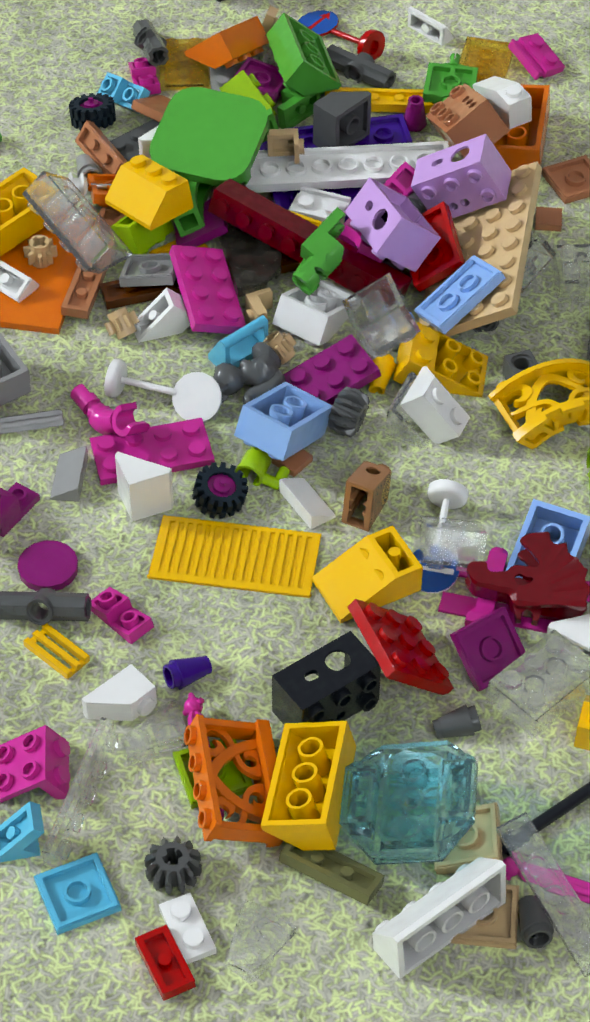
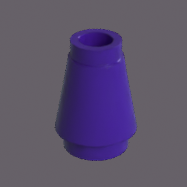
(186, 671)

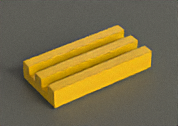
(65, 643)

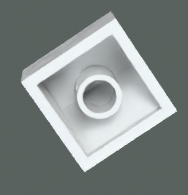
(434, 408)

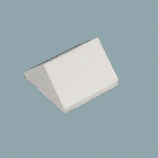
(143, 486)

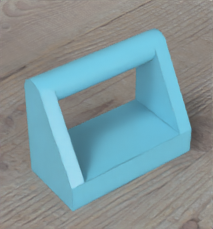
(239, 344)

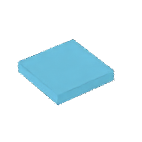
(77, 893)

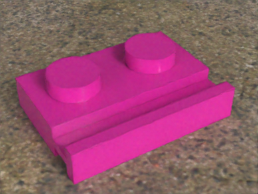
(536, 56)

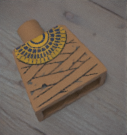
(371, 481)

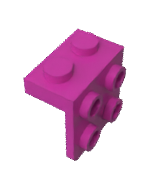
(34, 762)

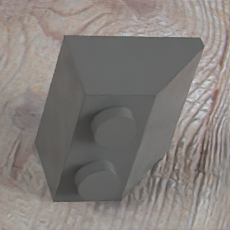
(341, 118)

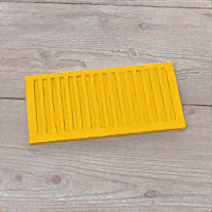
(235, 556)

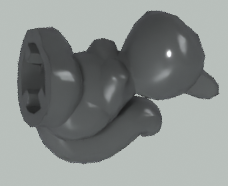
(260, 373)

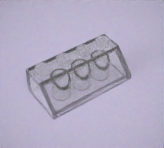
(75, 223)

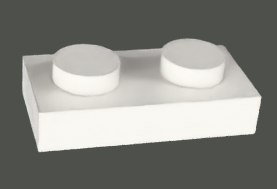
(187, 928)

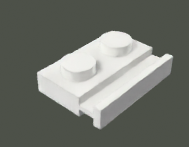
(318, 203)

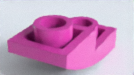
(144, 75)
(119, 614)

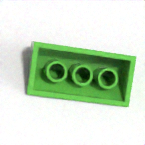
(301, 57)

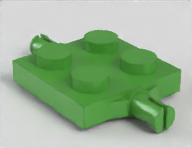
(445, 77)

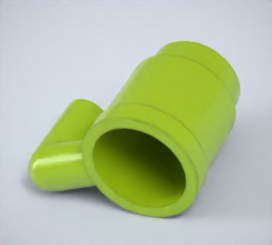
(259, 462)

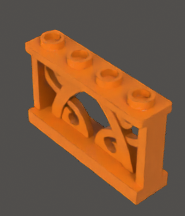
(214, 794)

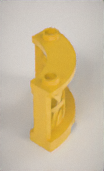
(528, 386)

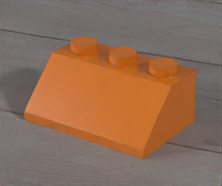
(231, 45)

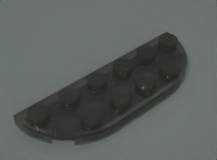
(249, 260)

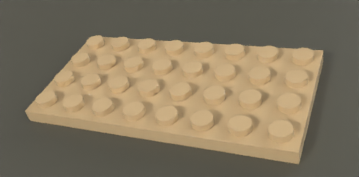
(502, 239)

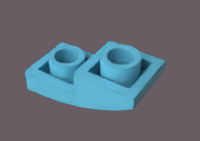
(122, 90)

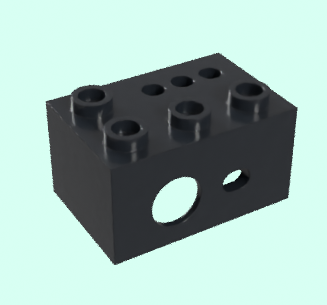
(333, 693)

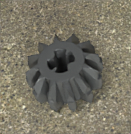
(348, 411)
(184, 871)

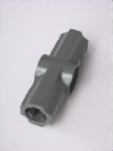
(150, 42)
(361, 67)
(60, 606)

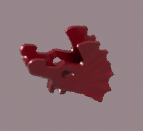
(550, 586)

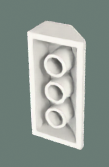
(435, 919)

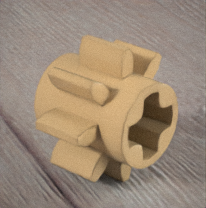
(40, 251)
(121, 322)
(282, 345)

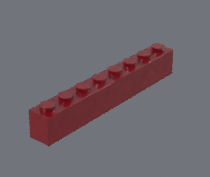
(288, 231)

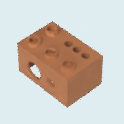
(466, 116)

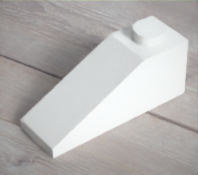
(507, 99)

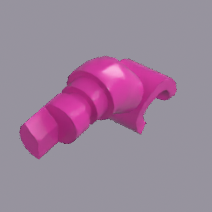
(105, 419)

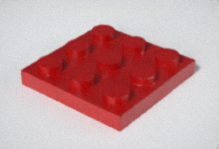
(400, 647)

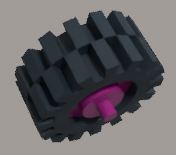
(92, 108)
(220, 490)

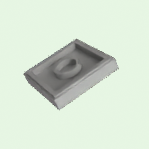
(147, 270)

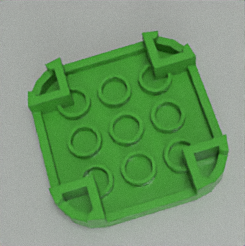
(210, 135)

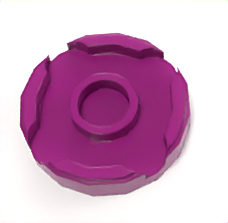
(47, 565)

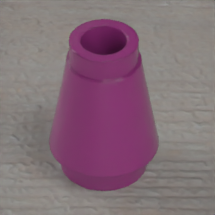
(415, 114)

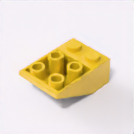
(452, 363)
(372, 571)

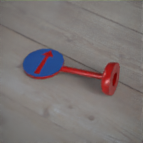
(326, 22)

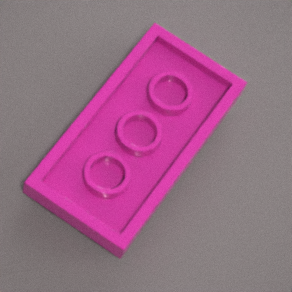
(207, 289)
(172, 445)

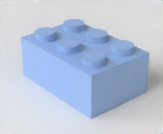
(283, 421)

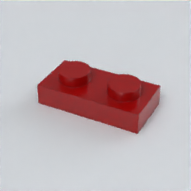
(165, 962)

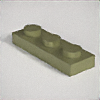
(335, 871)

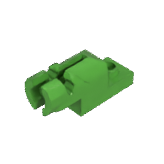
(295, 107)
(320, 253)

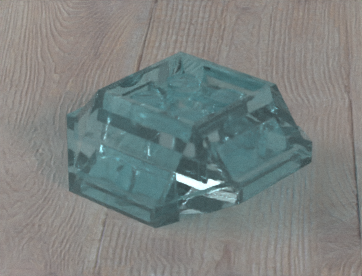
(393, 778)

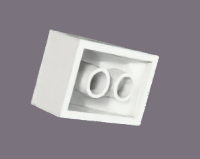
(312, 316)

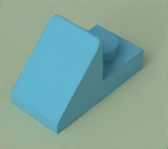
(21, 833)

